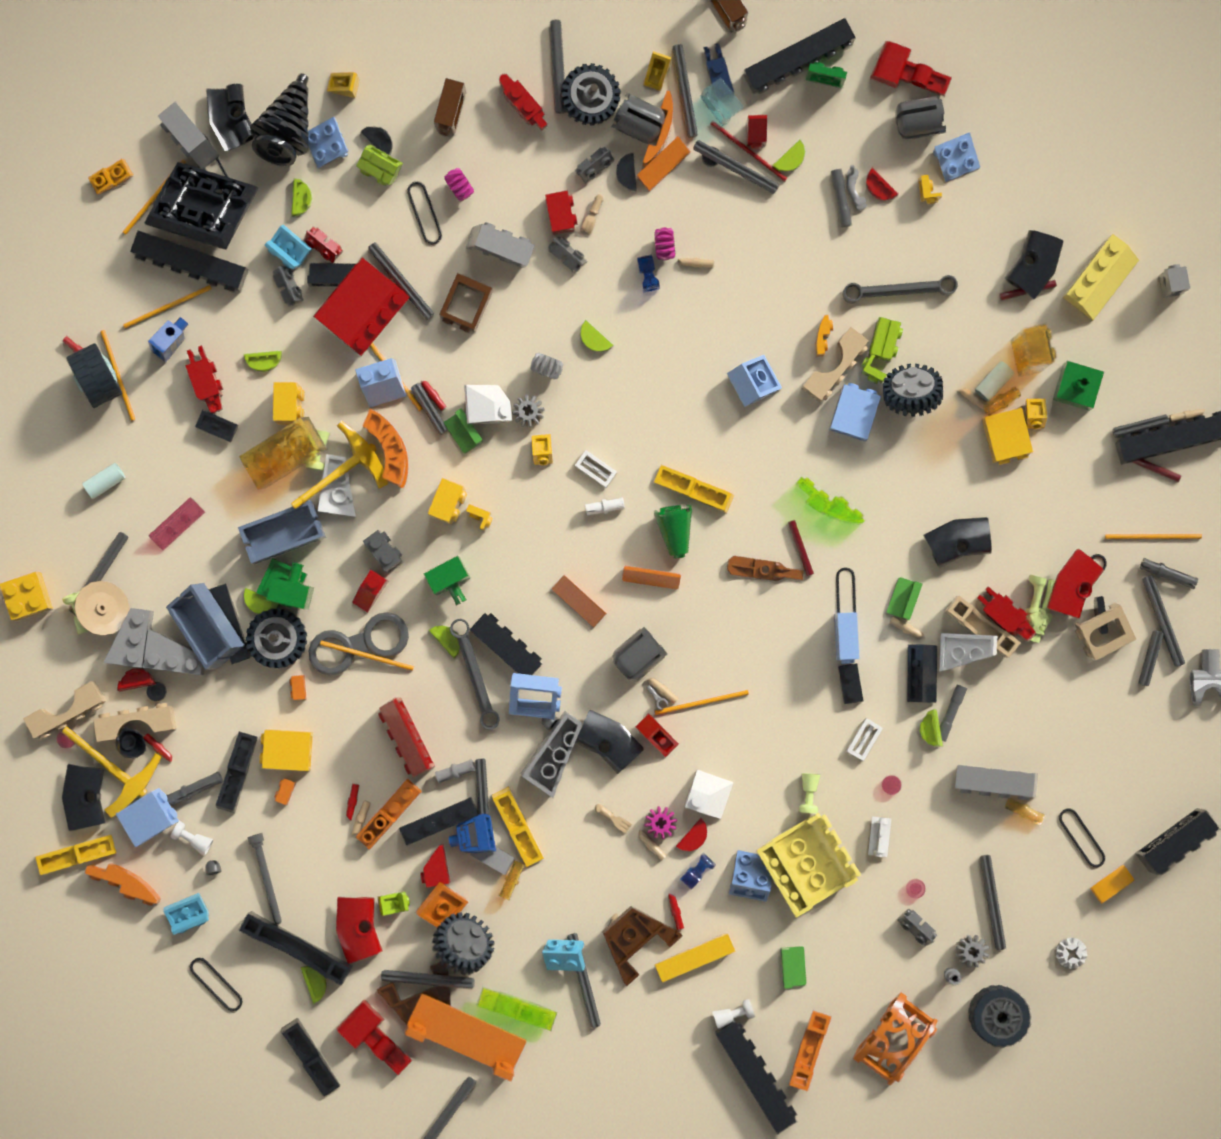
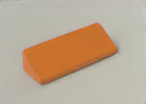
(663, 163)
(651, 577)
(579, 601)

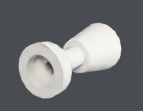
(198, 842)
(725, 1016)

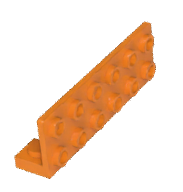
(465, 1035)

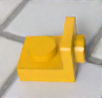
(926, 188)
(1036, 413)
(542, 449)
(478, 513)

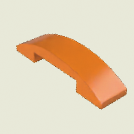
(653, 151)
(809, 1050)

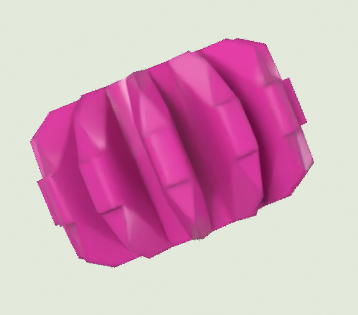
(459, 184)
(664, 243)
(666, 826)

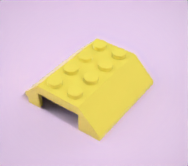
(808, 863)

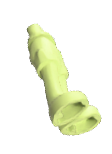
(1039, 617)

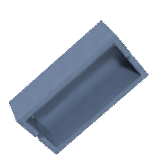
(281, 532)
(204, 626)

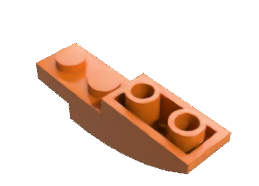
(388, 814)
(131, 884)

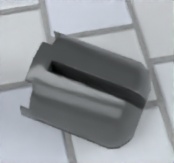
(920, 118)
(639, 119)
(638, 655)

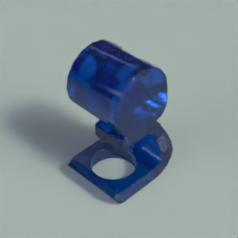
(646, 267)
(693, 874)

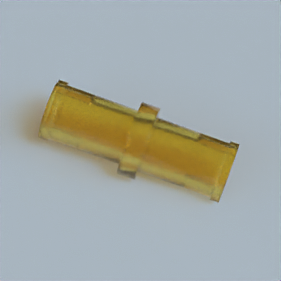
(1002, 401)
(1024, 811)
(511, 880)

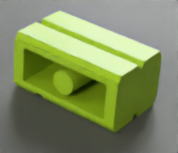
(379, 165)
(885, 339)

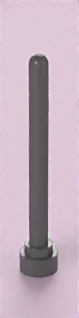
(257, 842)

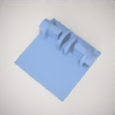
(326, 142)
(957, 157)

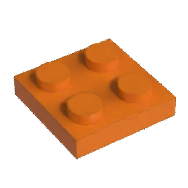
(441, 904)

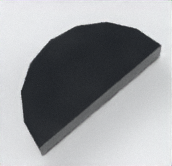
(379, 138)
(626, 172)
(1099, 607)

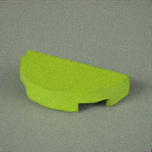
(792, 158)
(301, 197)
(594, 339)
(263, 361)
(257, 602)
(446, 639)
(930, 729)
(315, 983)

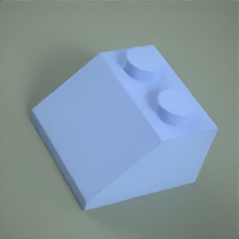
(754, 380)
(381, 382)

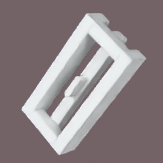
(582, 459)
(857, 736)

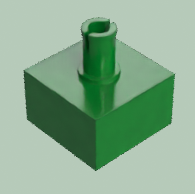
(1078, 385)
(448, 577)
(291, 591)

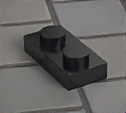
(216, 425)
(850, 683)

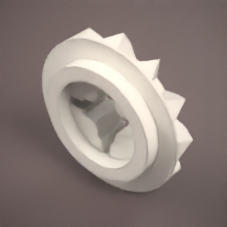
(1062, 954)

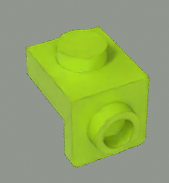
(873, 374)
(393, 903)

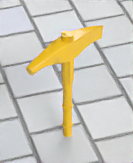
(362, 454)
(133, 786)

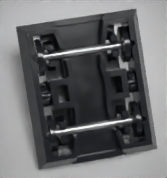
(197, 206)

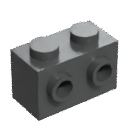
(382, 551)

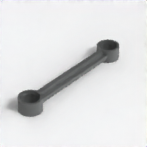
(900, 289)
(474, 673)

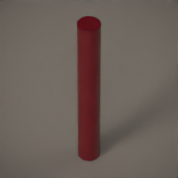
(1020, 292)
(1158, 469)
(800, 547)

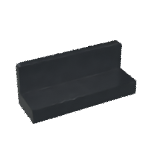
(328, 273)
(922, 673)

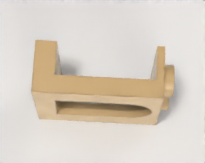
(1085, 629)

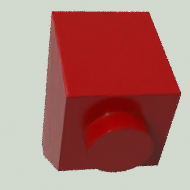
(756, 131)
(369, 590)
(657, 735)
(436, 869)

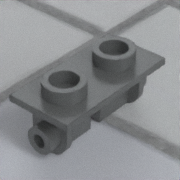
(588, 170)
(573, 257)
(284, 277)
(923, 934)

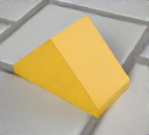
(657, 71)
(343, 84)

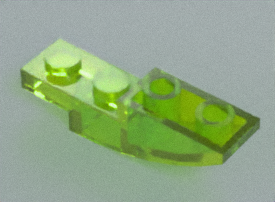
(835, 509)
(516, 1008)

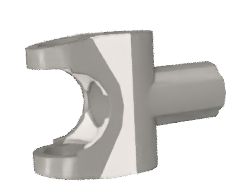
(1207, 677)

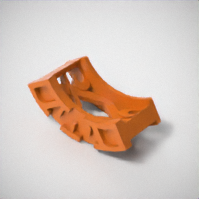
(394, 449)
(869, 1045)

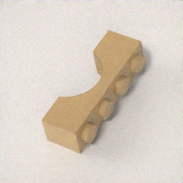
(850, 346)
(976, 623)
(85, 698)
(110, 727)

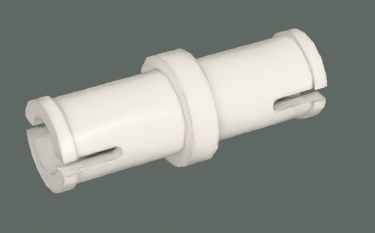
(605, 506)

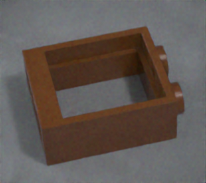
(732, 13)
(450, 107)
(475, 286)

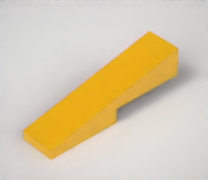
(694, 488)
(517, 826)
(75, 854)
(694, 957)

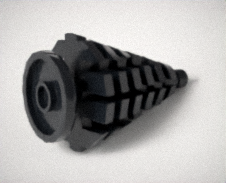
(283, 128)

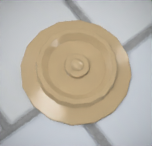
(101, 608)

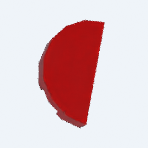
(879, 186)
(135, 679)
(694, 838)

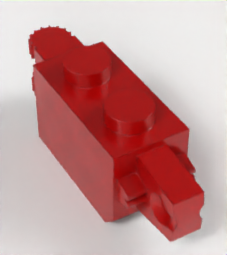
(522, 102)
(204, 380)
(1006, 615)

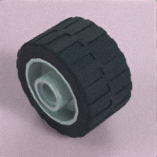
(94, 375)

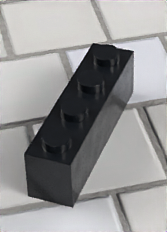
(505, 646)
(439, 821)

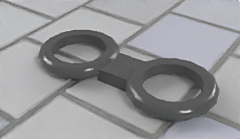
(359, 642)

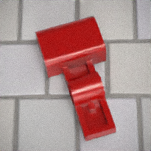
(894, 66)
(362, 1027)

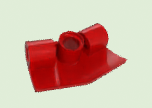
(1077, 572)
(355, 942)

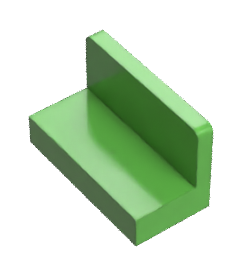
(463, 433)
(904, 598)
(793, 966)

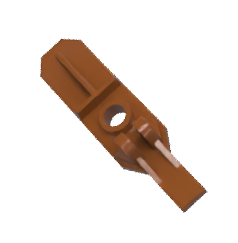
(753, 568)

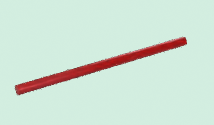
(749, 151)

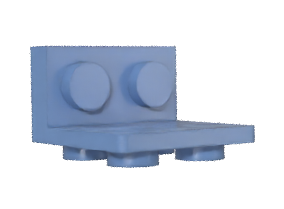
(750, 877)

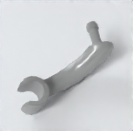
(852, 175)

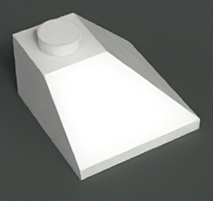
(486, 404)
(708, 794)

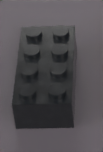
(1178, 841)

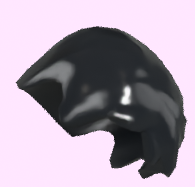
(130, 743)

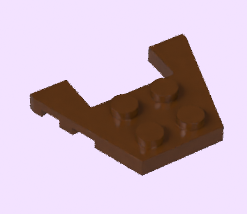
(630, 934)
(405, 1007)

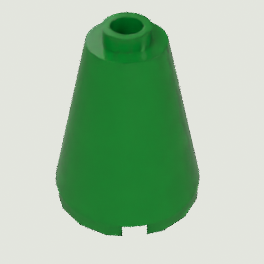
(675, 528)

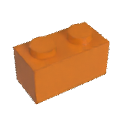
(298, 687)
(285, 791)

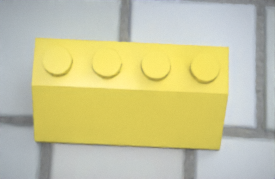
(1101, 277)

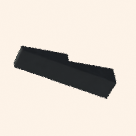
(224, 600)
(236, 772)
(310, 1057)

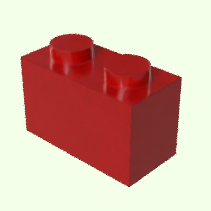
(560, 212)

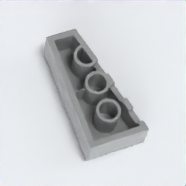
(551, 757)
(996, 781)

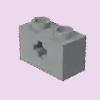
(1174, 281)

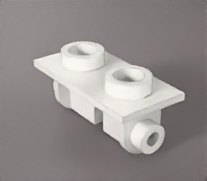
(879, 836)

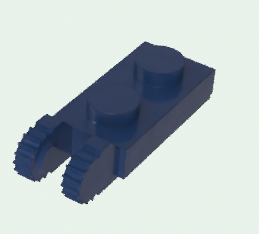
(717, 68)

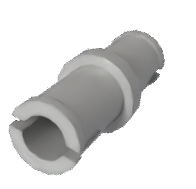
(455, 771)
(949, 972)

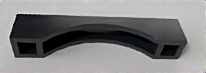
(293, 945)

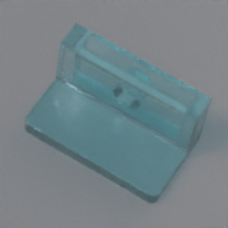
(721, 101)

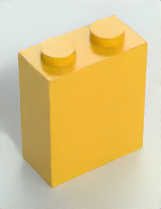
(1007, 436)
(286, 750)

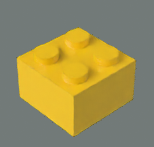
(287, 402)
(447, 501)
(26, 596)

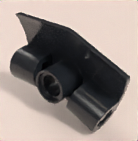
(221, 105)
(1045, 253)
(970, 531)
(599, 729)
(78, 810)

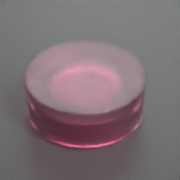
(64, 741)
(891, 784)
(915, 888)

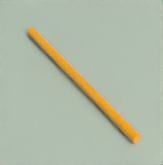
(146, 206)
(165, 307)
(119, 380)
(408, 393)
(1153, 536)
(366, 655)
(701, 702)

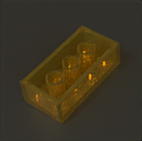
(1033, 350)
(283, 453)

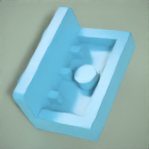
(288, 247)
(186, 913)
(564, 955)

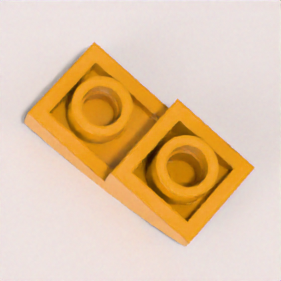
(110, 177)
(823, 331)
(1112, 884)

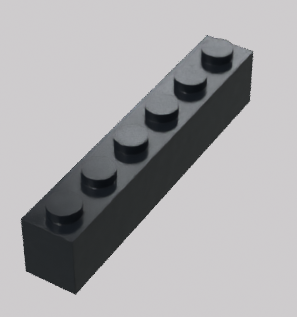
(799, 55)
(190, 261)
(1169, 439)
(756, 1077)

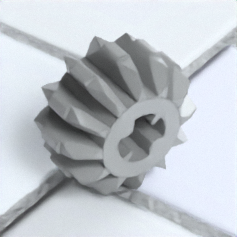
(546, 366)
(522, 415)
(966, 947)

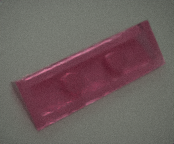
(176, 523)

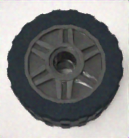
(1012, 1024)

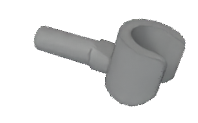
(656, 696)

